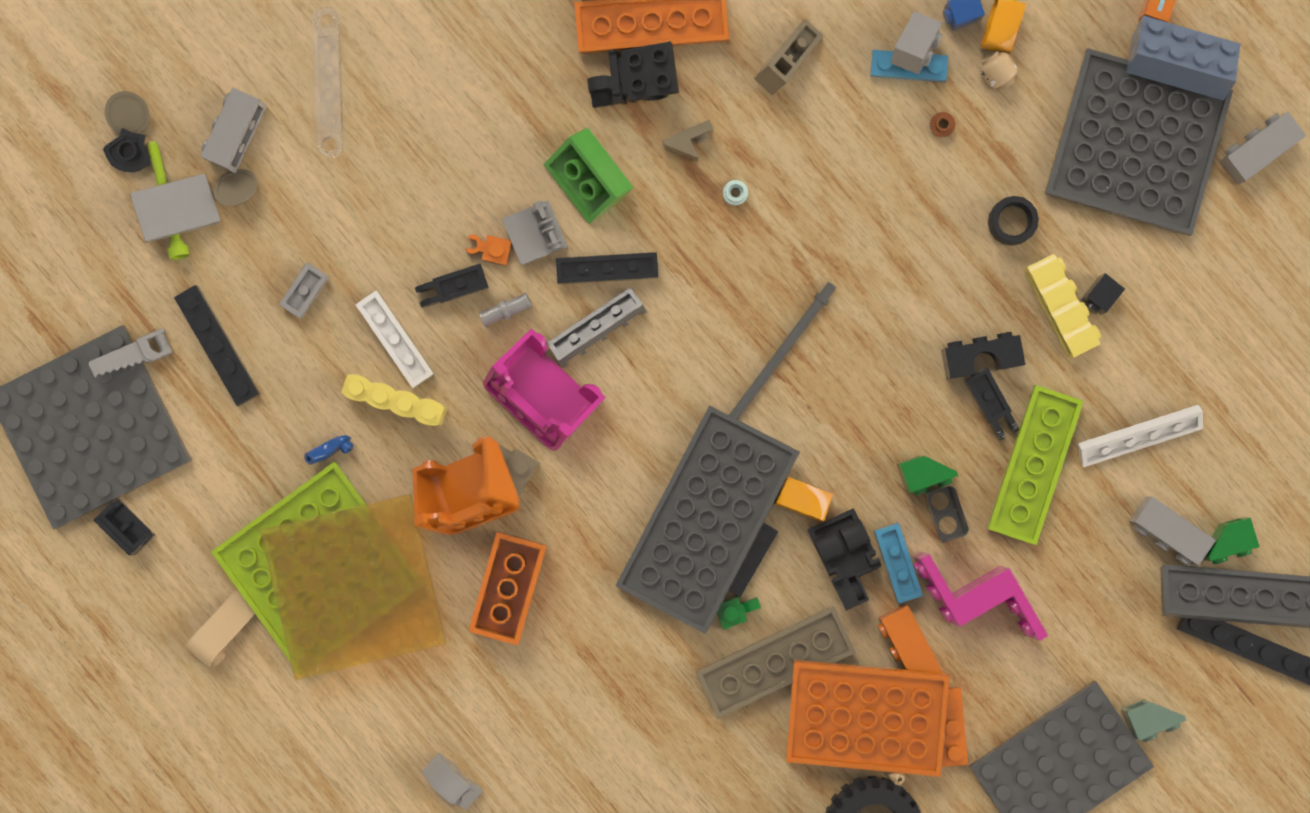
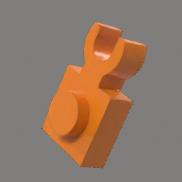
(494, 249)

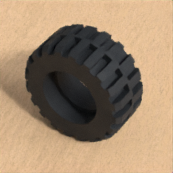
(872, 791)

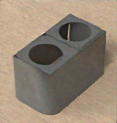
(954, 503)

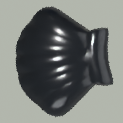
(127, 152)

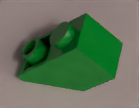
(924, 472)
(1232, 538)

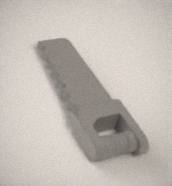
(131, 354)

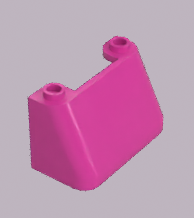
(540, 392)

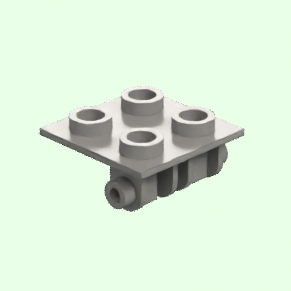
(534, 232)

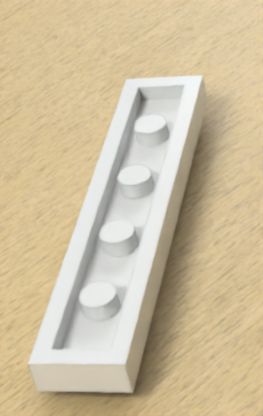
(1140, 435)

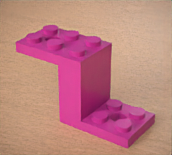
(980, 596)

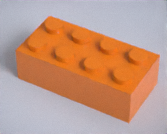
(508, 588)

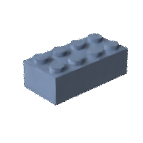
(1183, 58)

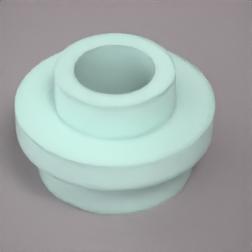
(735, 184)

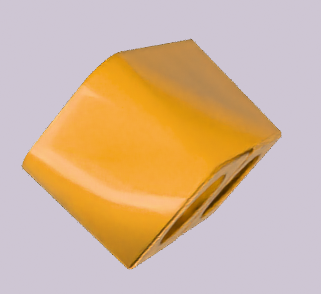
(1003, 26)
(804, 499)

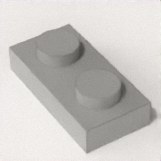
(304, 290)

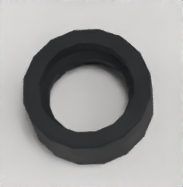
(1030, 211)

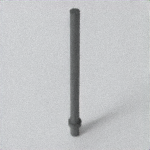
(820, 300)

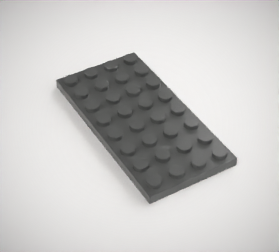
(707, 519)

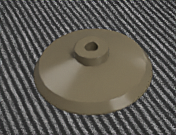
(127, 112)
(234, 188)

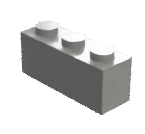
(233, 130)
(1262, 147)
(1171, 531)

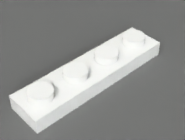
(395, 339)

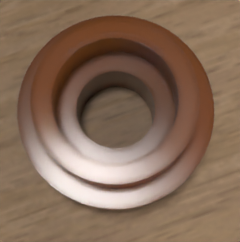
(937, 130)

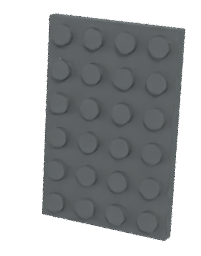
(1064, 759)

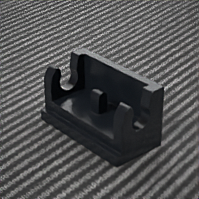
(124, 527)

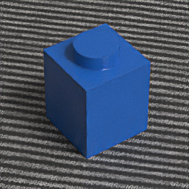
(962, 13)

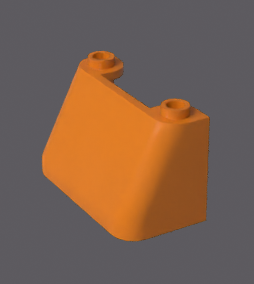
(464, 492)

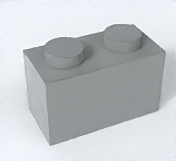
(916, 43)

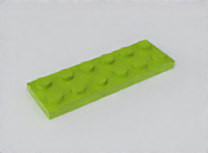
(1035, 464)

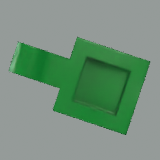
(733, 612)

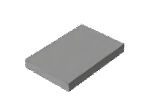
(175, 208)

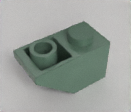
(1148, 719)

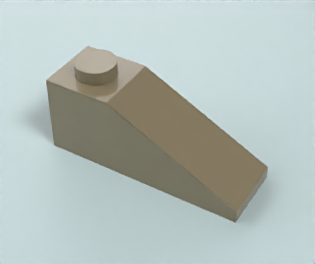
(788, 57)

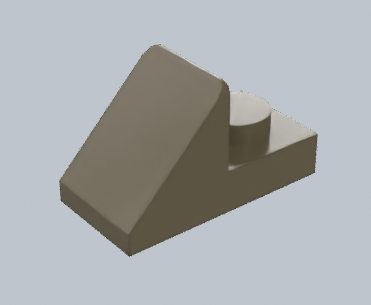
(682, 142)

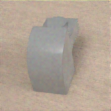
(450, 782)

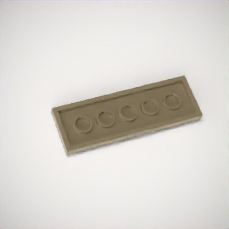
(770, 662)

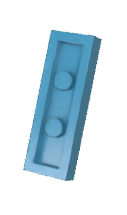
(882, 68)
(898, 563)

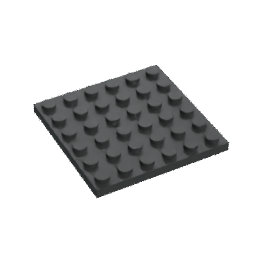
(1136, 146)
(89, 435)

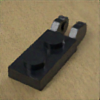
(454, 285)
(991, 401)

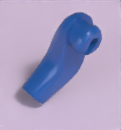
(328, 449)

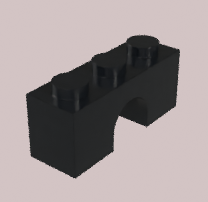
(1004, 350)

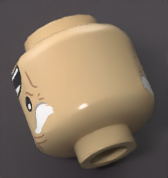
(998, 70)

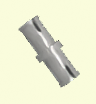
(505, 309)

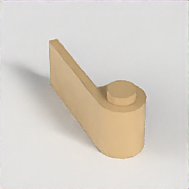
(220, 629)

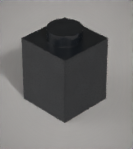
(1102, 294)

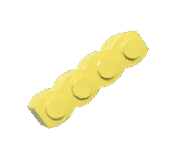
(1062, 307)
(388, 398)

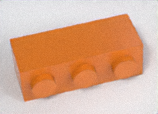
(907, 640)

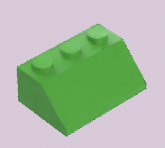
(588, 175)

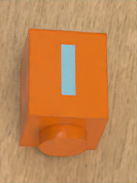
(1158, 9)

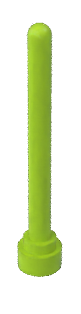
(177, 248)

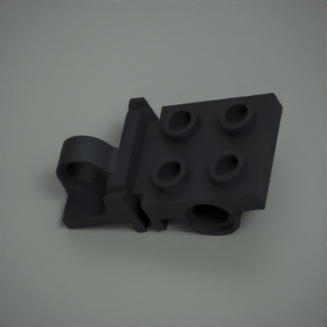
(639, 74)
(847, 553)

